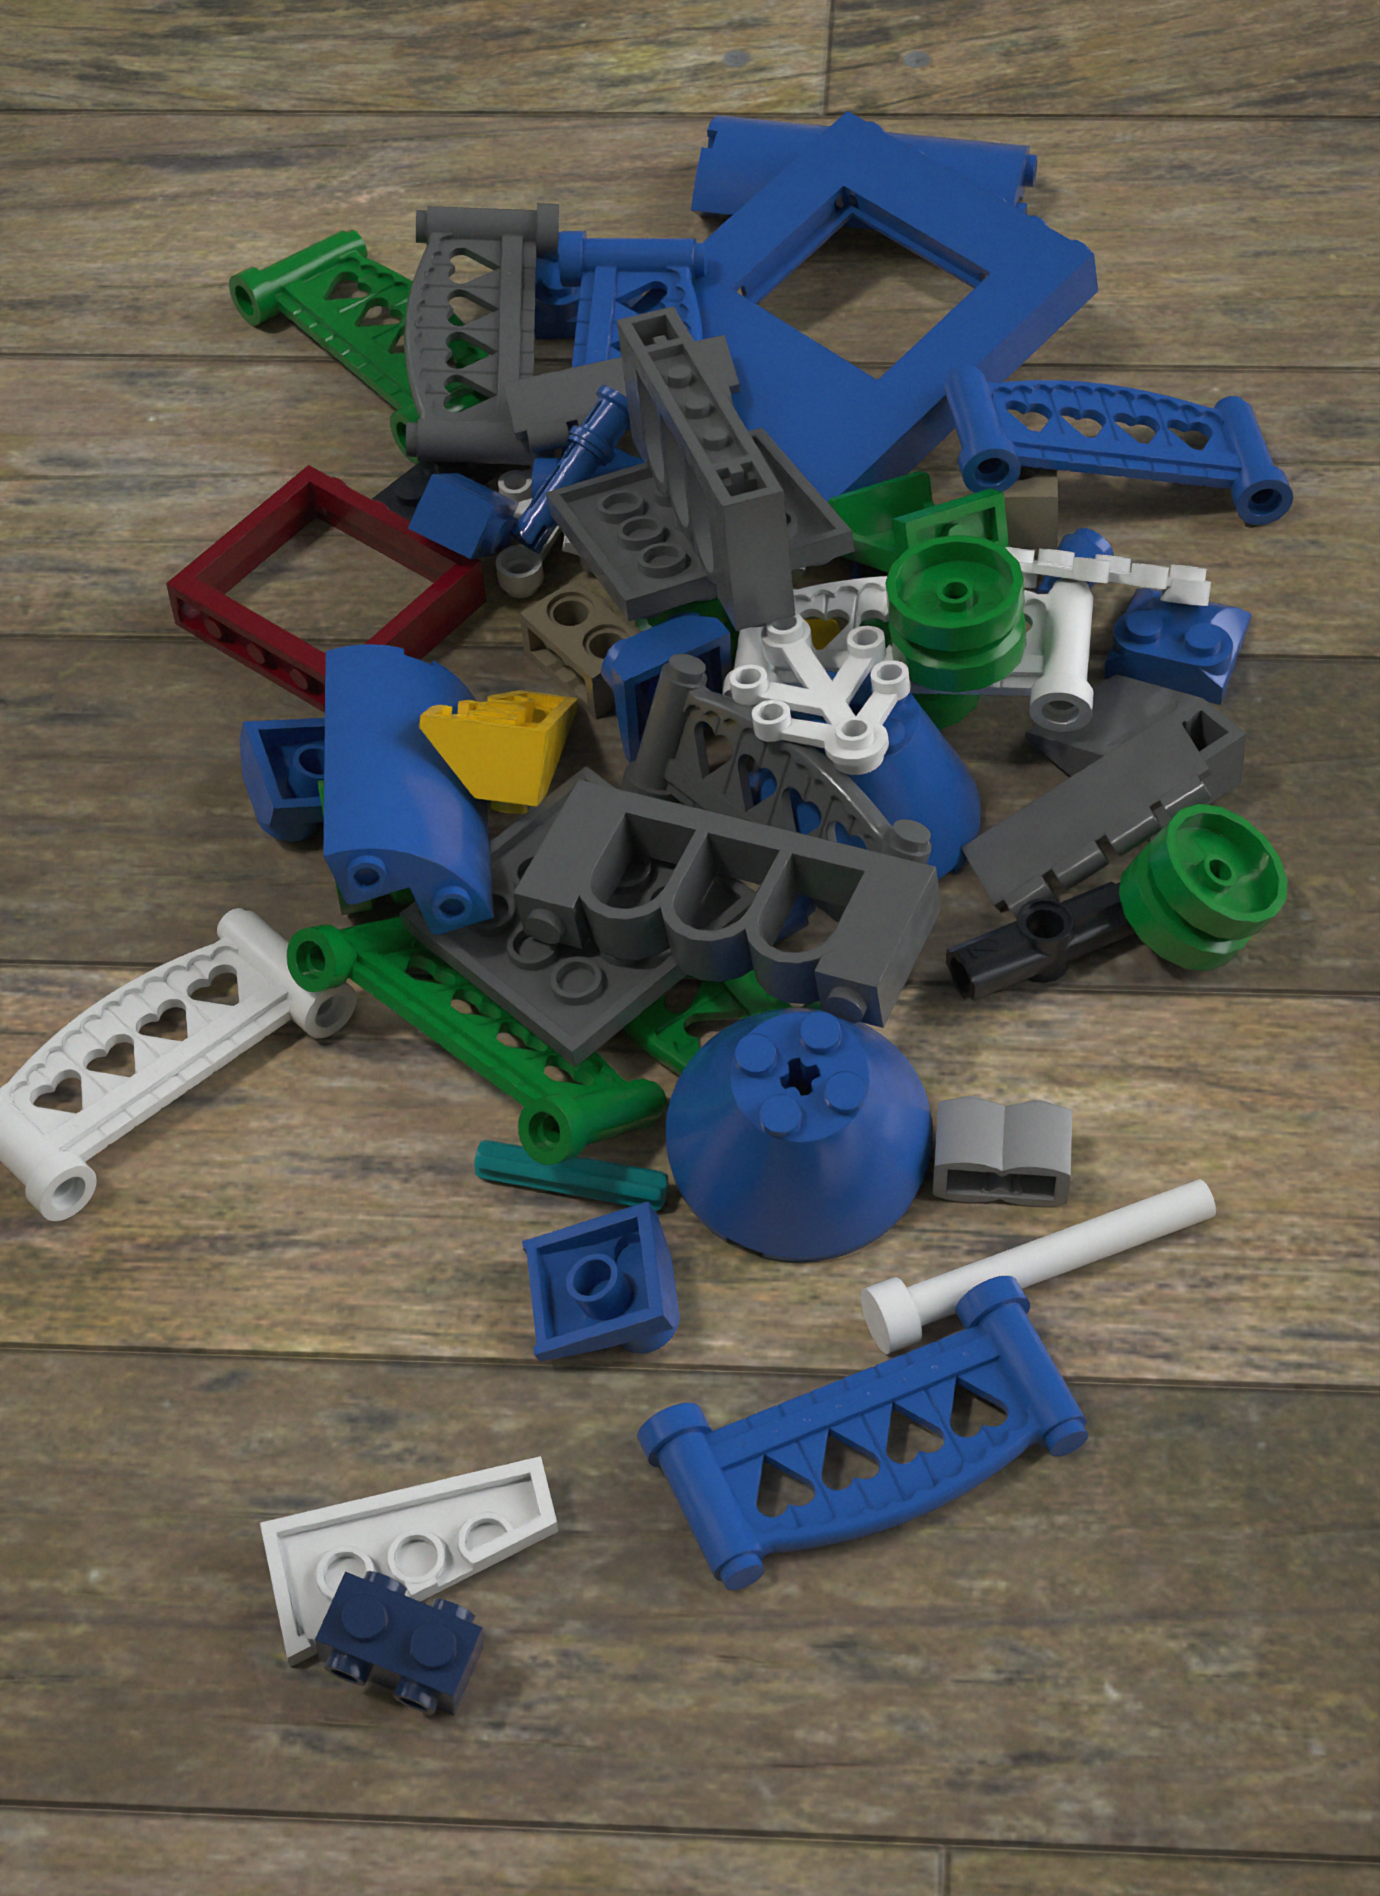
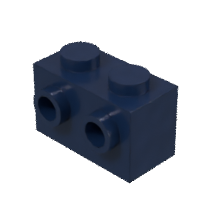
(399, 1642)

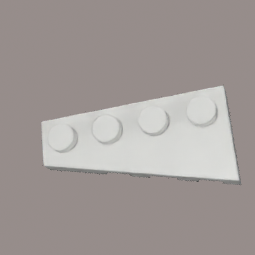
(415, 1535)

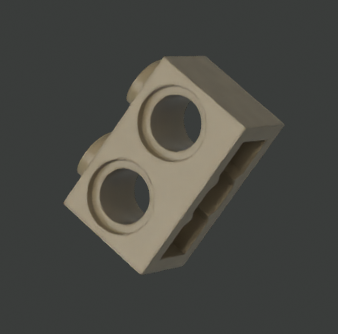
(570, 639)

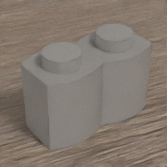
(1002, 1152)

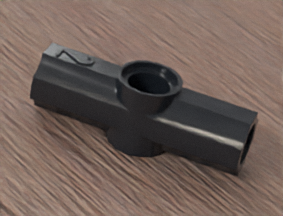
(1039, 942)

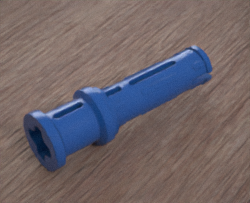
(589, 447)

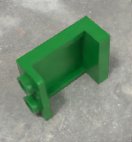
(902, 514)

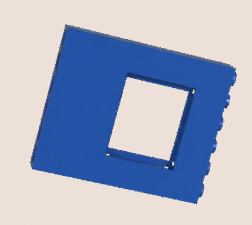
(812, 403)

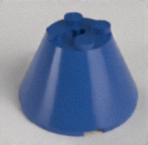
(916, 782)
(799, 1134)

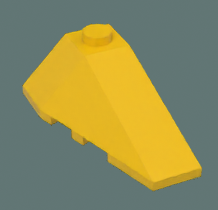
(504, 745)

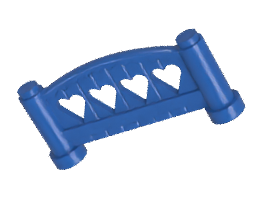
(609, 275)
(999, 444)
(721, 1469)

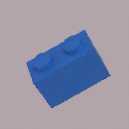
(464, 516)

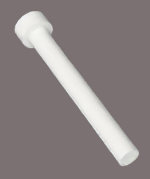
(898, 1311)

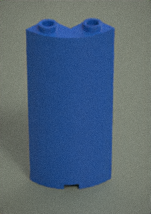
(751, 152)
(391, 798)

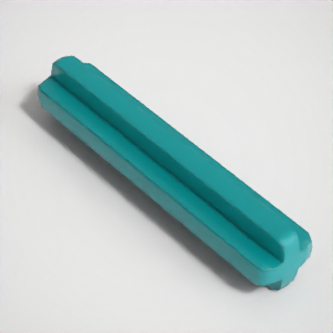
(575, 1176)

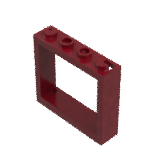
(281, 657)

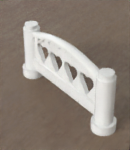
(1049, 672)
(51, 1146)

